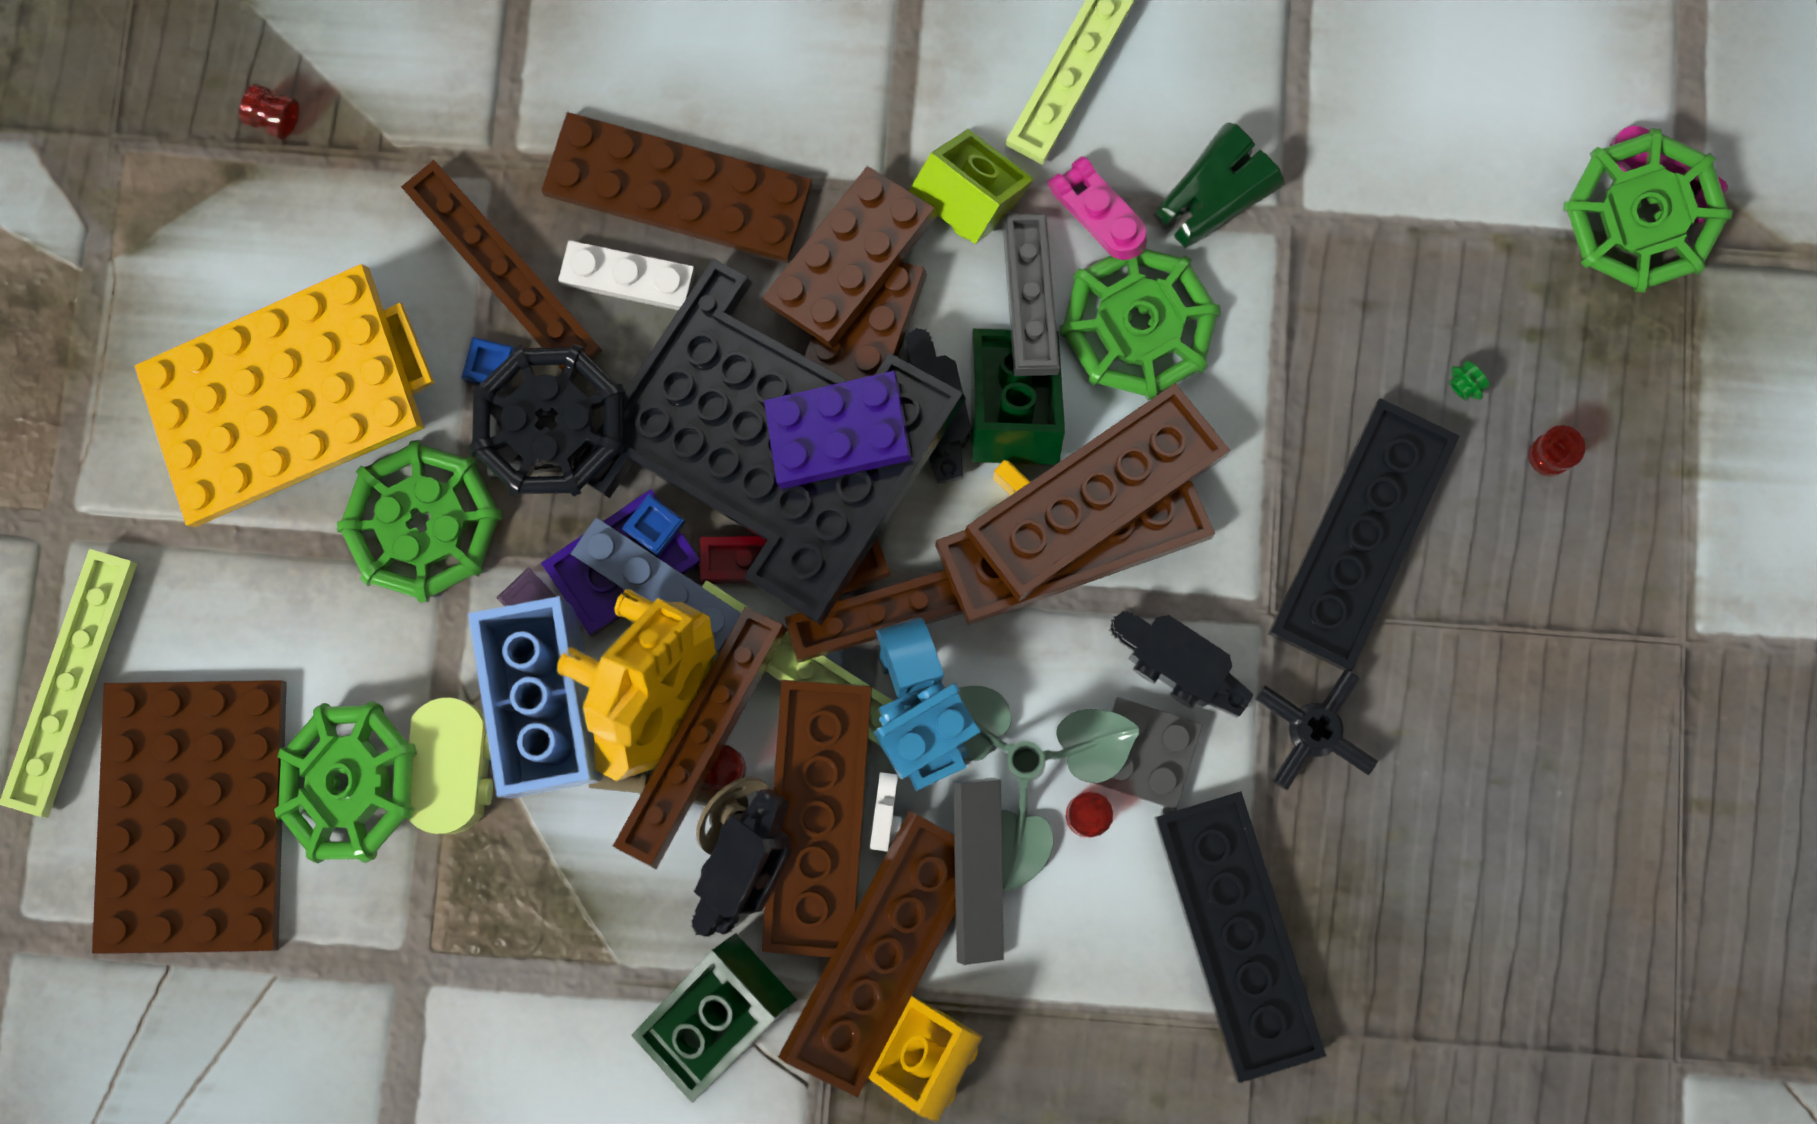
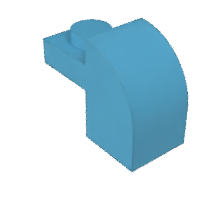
(909, 656)

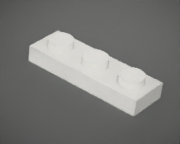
(626, 275)

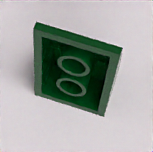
(1012, 414)
(713, 1016)

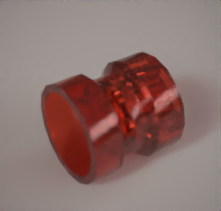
(264, 109)
(1550, 458)
(717, 776)
(1082, 815)

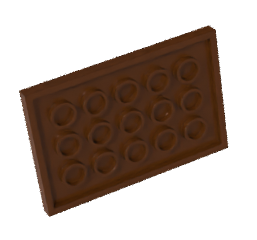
(189, 817)

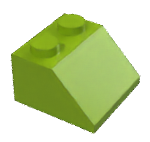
(970, 185)

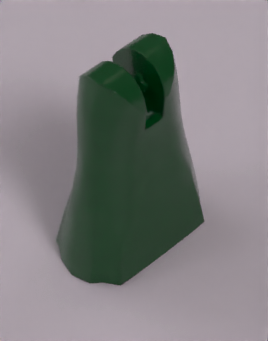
(1219, 185)

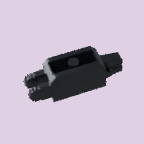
(947, 455)
(1183, 661)
(743, 865)

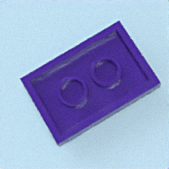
(837, 430)
(593, 594)

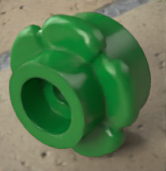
(1468, 381)

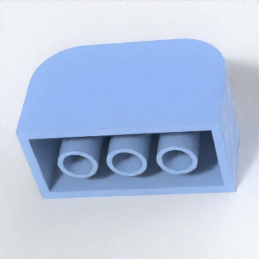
(529, 708)

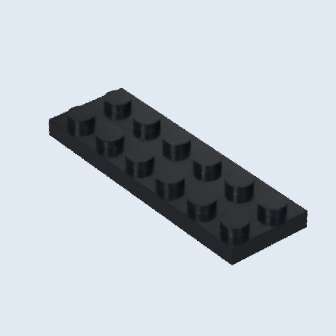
(1363, 535)
(1239, 937)

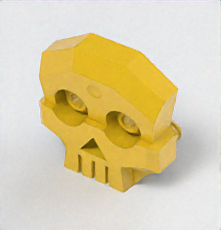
(642, 682)

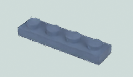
(650, 577)

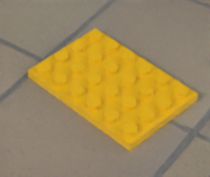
(278, 396)

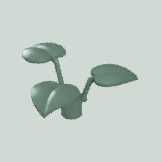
(1095, 750)

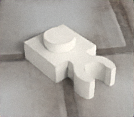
(885, 824)

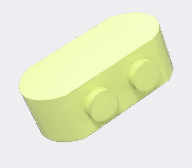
(449, 766)

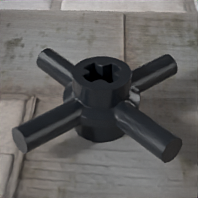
(1331, 728)

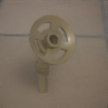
(718, 804)

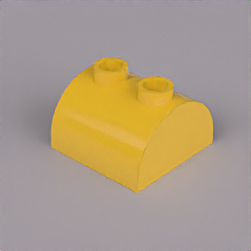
(925, 1059)

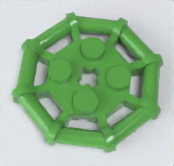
(1670, 224)
(1134, 344)
(396, 511)
(366, 782)

